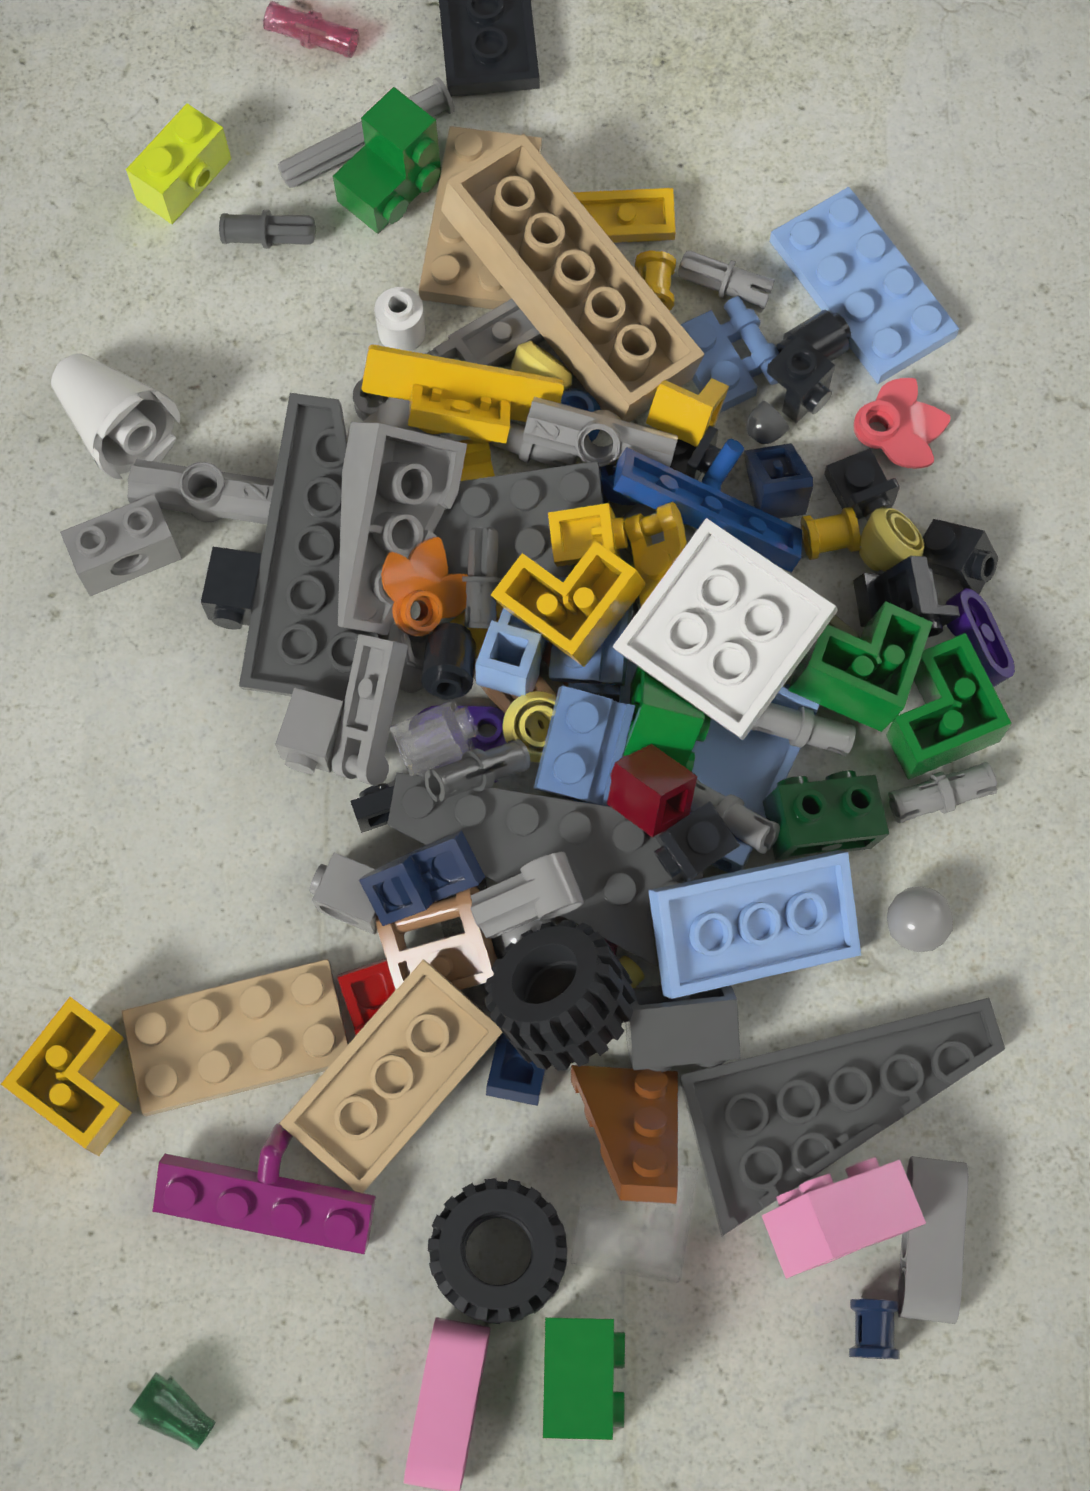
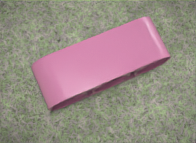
(447, 1405)

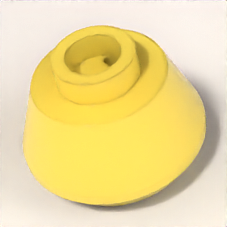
(536, 360)
(889, 539)
(527, 713)

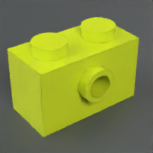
(179, 163)

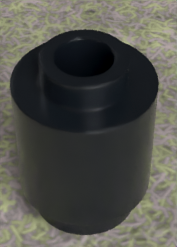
(824, 332)
(449, 661)

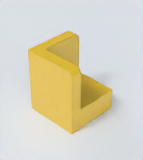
(685, 412)

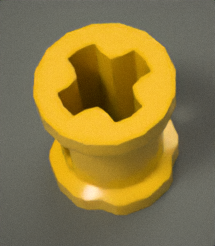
(656, 271)
(830, 533)

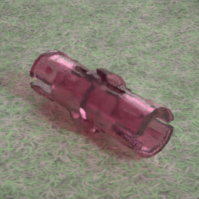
(284, 20)

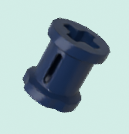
(874, 1329)

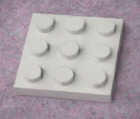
(725, 628)

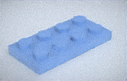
(864, 278)
(754, 923)

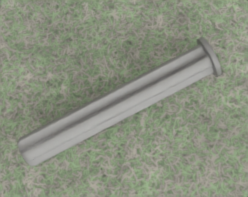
(349, 141)

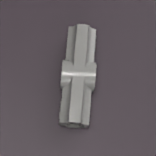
(568, 427)
(176, 487)

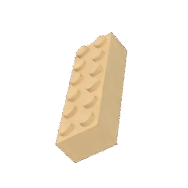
(569, 278)

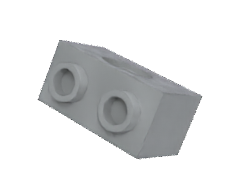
(121, 545)

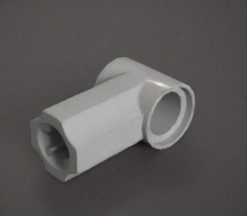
(540, 892)

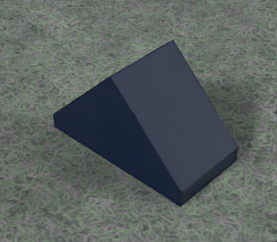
(779, 480)

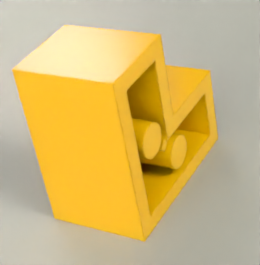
(574, 612)
(58, 1075)

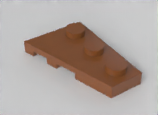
(635, 1126)

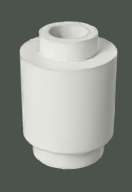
(400, 319)

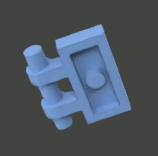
(721, 358)

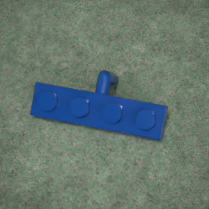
(656, 484)

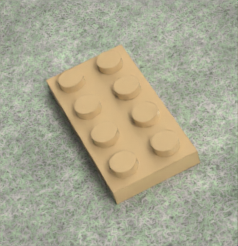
(450, 266)
(235, 1037)
(391, 1077)

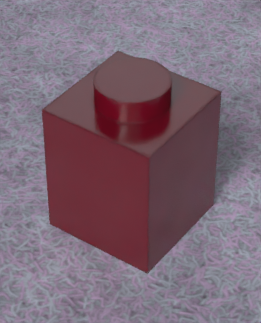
(651, 789)

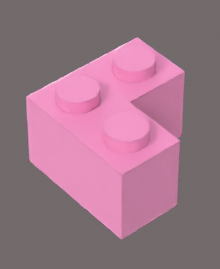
(838, 1218)

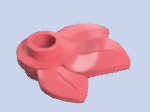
(907, 423)

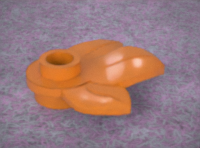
(423, 580)

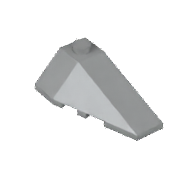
(390, 502)

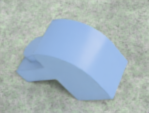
(510, 656)

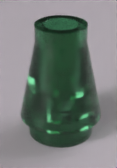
(172, 1412)

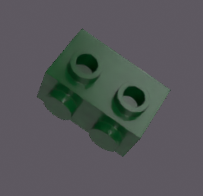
(826, 814)

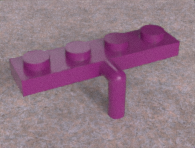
(264, 1200)

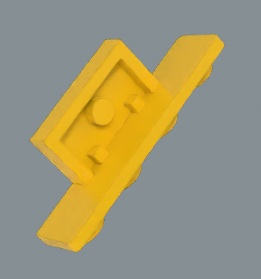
(455, 393)

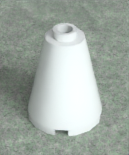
(114, 414)

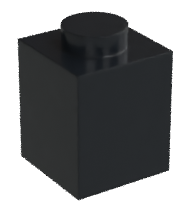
(230, 587)

